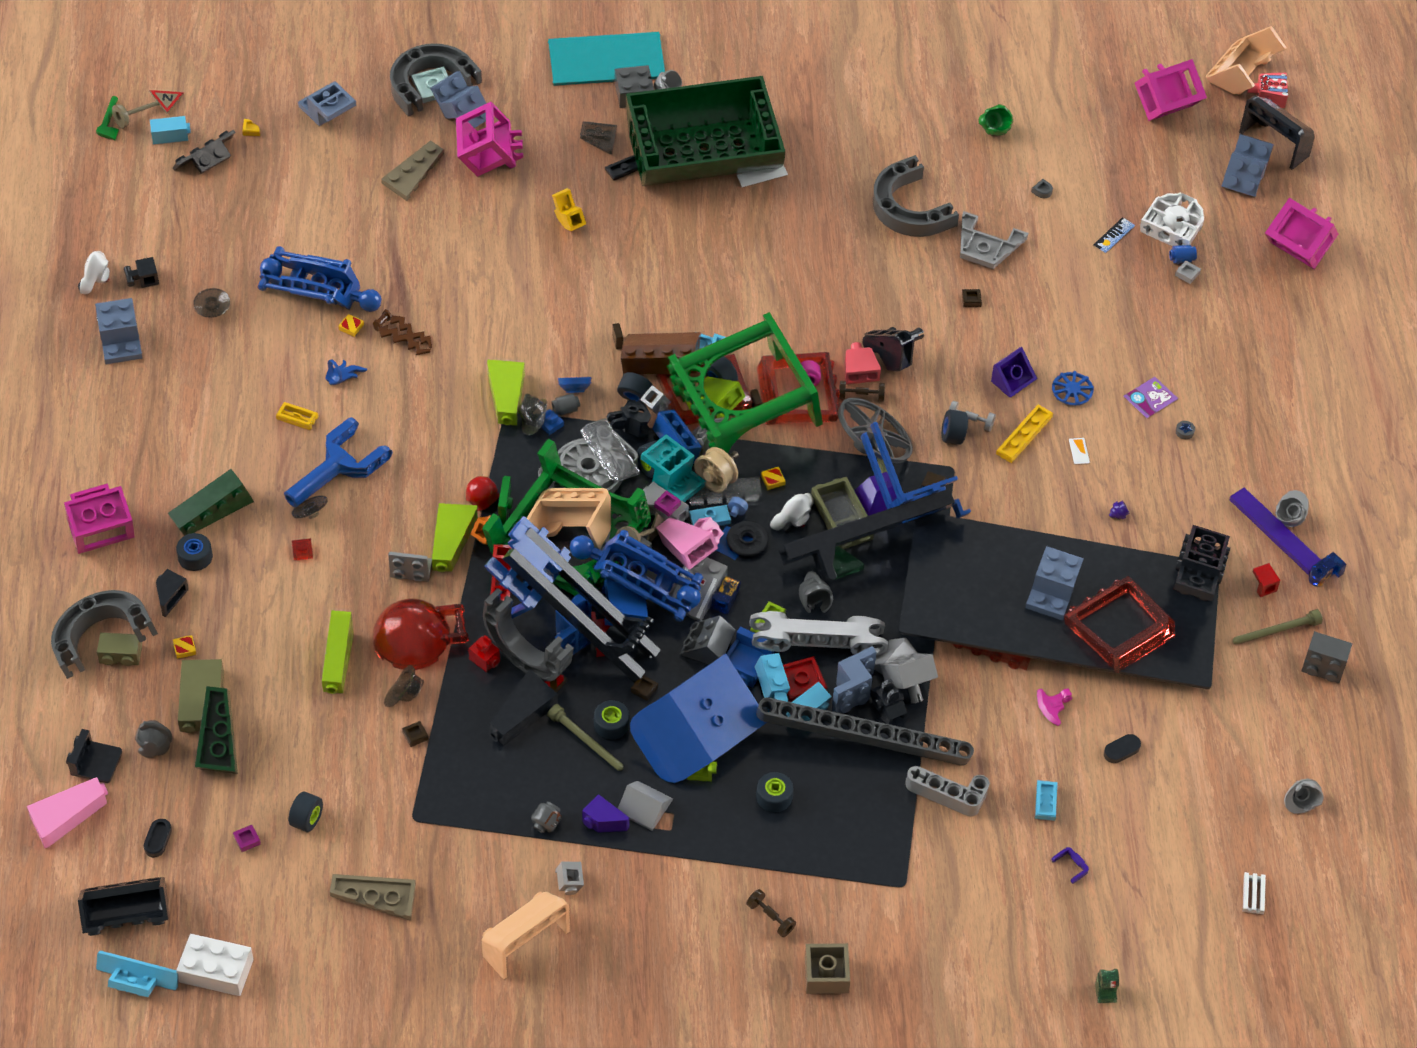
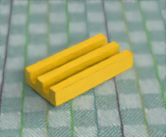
(295, 417)

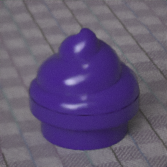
(1119, 510)

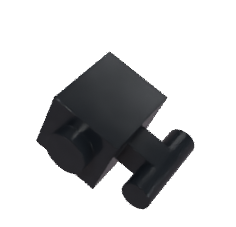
(145, 273)

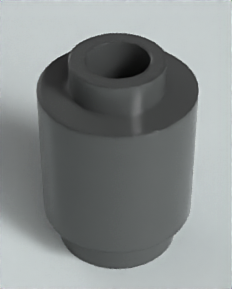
(565, 404)

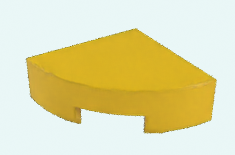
(250, 128)

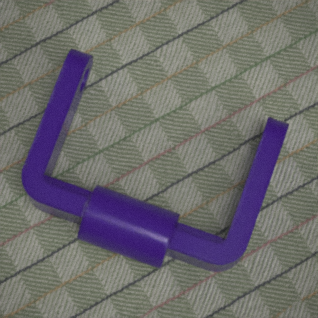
(1077, 859)

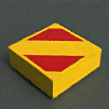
(351, 325)
(773, 478)
(184, 646)

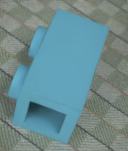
(169, 130)
(814, 697)

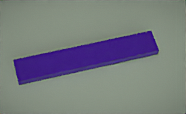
(1274, 529)

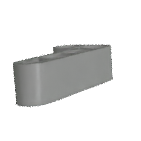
(918, 776)

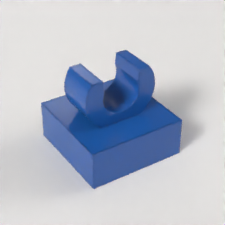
(552, 422)

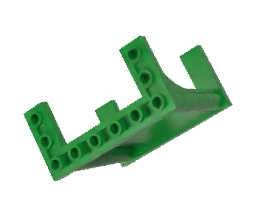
(729, 431)
(631, 510)

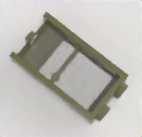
(839, 505)

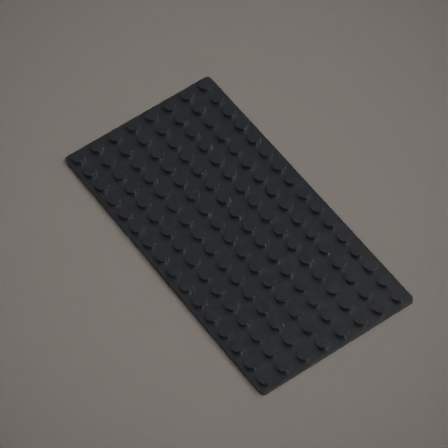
(976, 576)

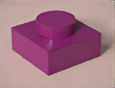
(667, 503)
(246, 838)

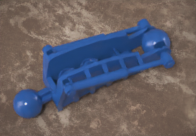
(331, 272)
(641, 558)

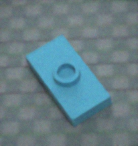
(719, 514)
(1046, 800)

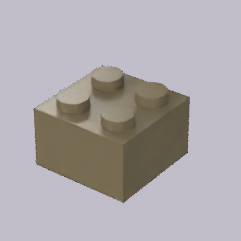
(827, 968)

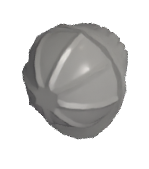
(668, 80)
(1292, 508)
(1303, 796)

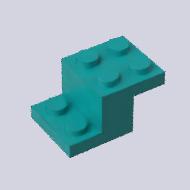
(673, 468)

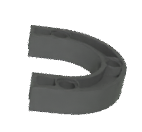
(427, 57)
(904, 220)
(90, 611)
(516, 648)

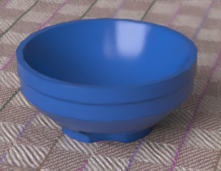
(574, 384)

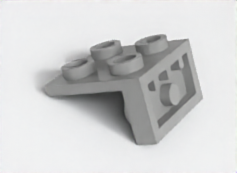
(410, 566)

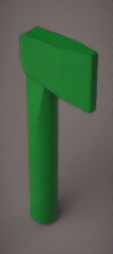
(103, 130)

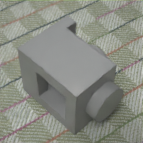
(660, 402)
(569, 871)

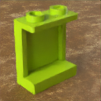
(722, 393)

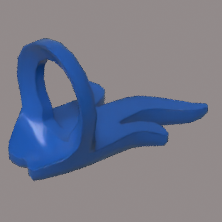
(341, 373)

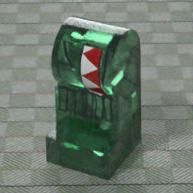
(1106, 986)

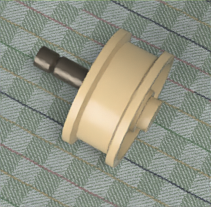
(717, 468)

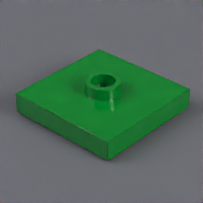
(505, 500)

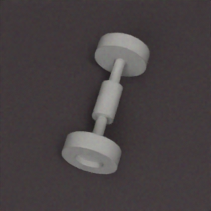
(972, 416)

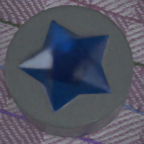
(1185, 429)

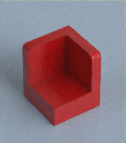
(1267, 579)

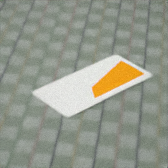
(1079, 450)

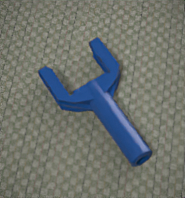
(336, 463)

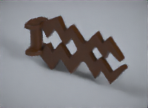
(384, 332)

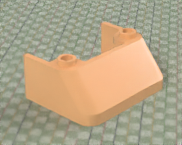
(1242, 58)
(574, 509)
(523, 926)

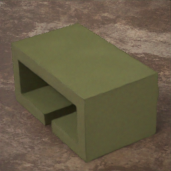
(119, 648)

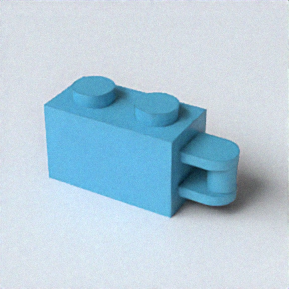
(772, 677)

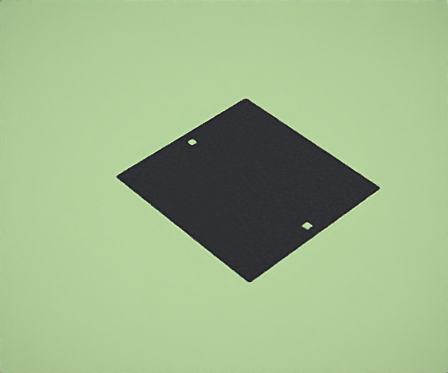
(849, 797)

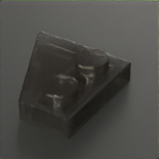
(599, 135)

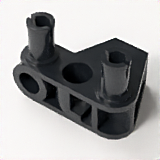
(893, 349)

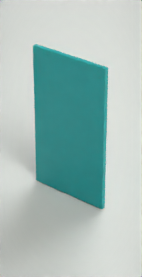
(596, 57)

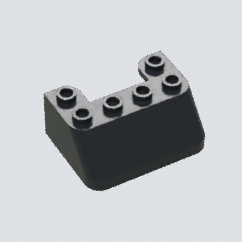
(1268, 113)
(123, 903)

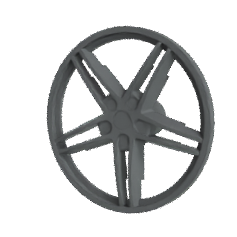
(864, 423)

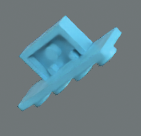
(135, 975)

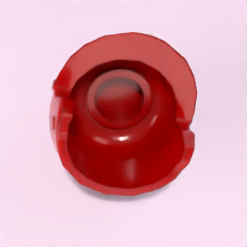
(481, 492)

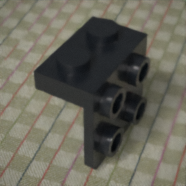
(92, 758)

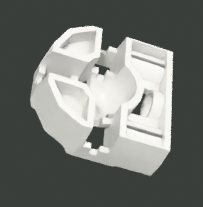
(1163, 217)

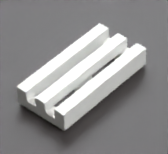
(1254, 878)

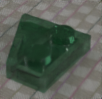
(845, 563)

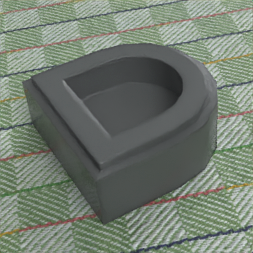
(1042, 189)

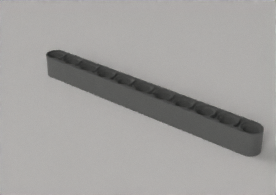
(874, 728)

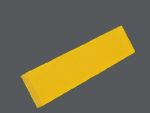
(1024, 433)

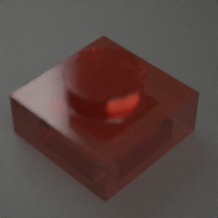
(302, 549)

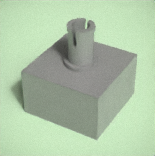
(910, 672)

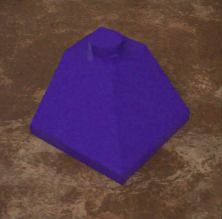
(871, 496)

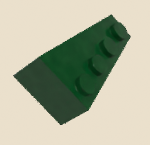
(211, 503)
(216, 737)

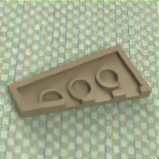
(408, 174)
(378, 893)

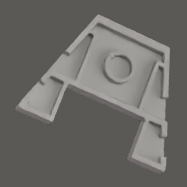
(985, 248)

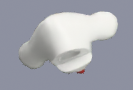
(94, 271)
(794, 511)

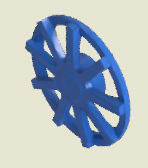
(1072, 388)

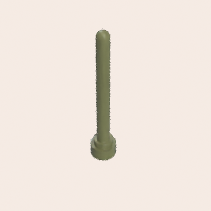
(1313, 618)
(557, 714)

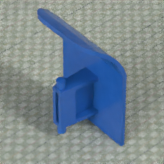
(696, 721)

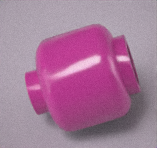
(813, 371)

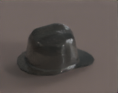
(532, 413)
(405, 688)

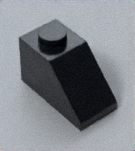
(170, 590)

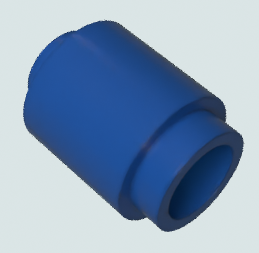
(1183, 253)

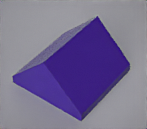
(1013, 373)

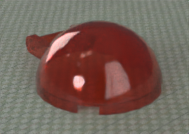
(416, 632)

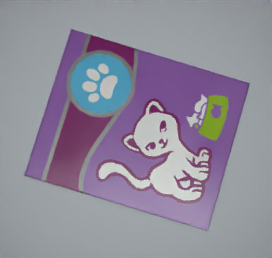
(1150, 397)

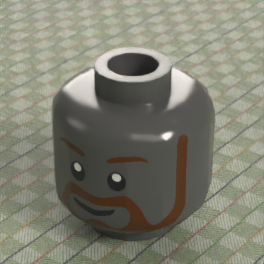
(546, 817)

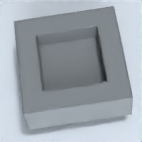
(1187, 272)

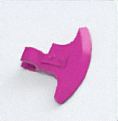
(1052, 705)

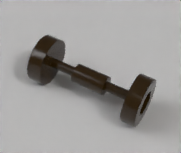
(862, 391)
(756, 899)

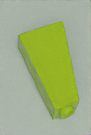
(506, 385)
(451, 534)
(337, 651)

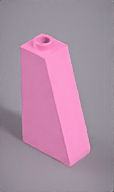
(686, 541)
(65, 810)

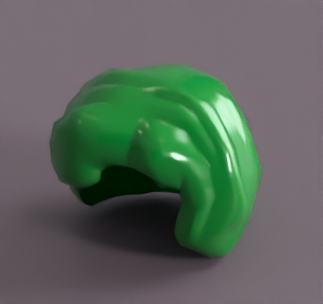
(996, 120)

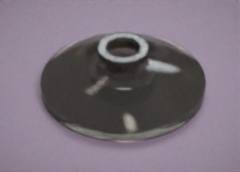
(211, 302)
(310, 507)

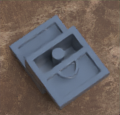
(458, 99)
(327, 103)
(1247, 165)
(118, 331)
(1054, 583)
(854, 680)

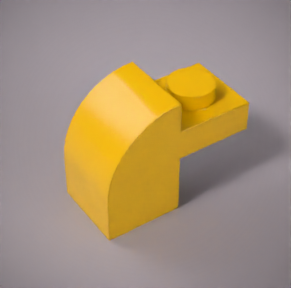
(567, 213)

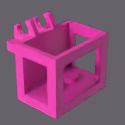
(1168, 89)
(489, 146)
(1302, 233)
(96, 512)

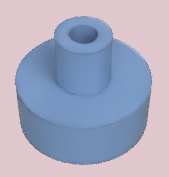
(737, 506)

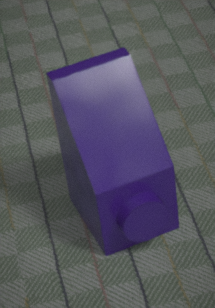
(604, 816)

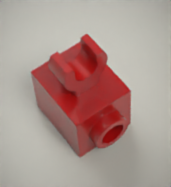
(484, 653)

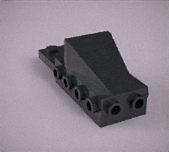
(1201, 563)

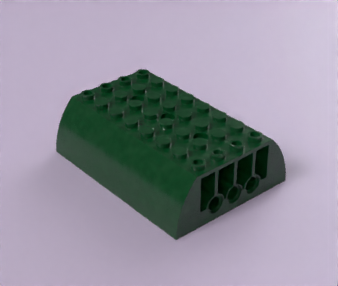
(703, 117)

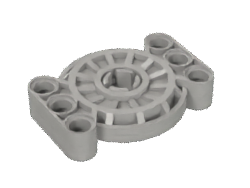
(579, 454)

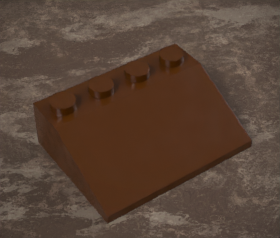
(650, 351)

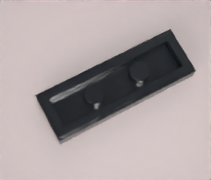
(622, 168)

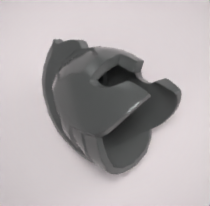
(814, 591)
(153, 738)

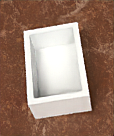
(215, 964)

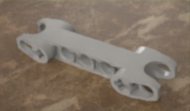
(785, 632)

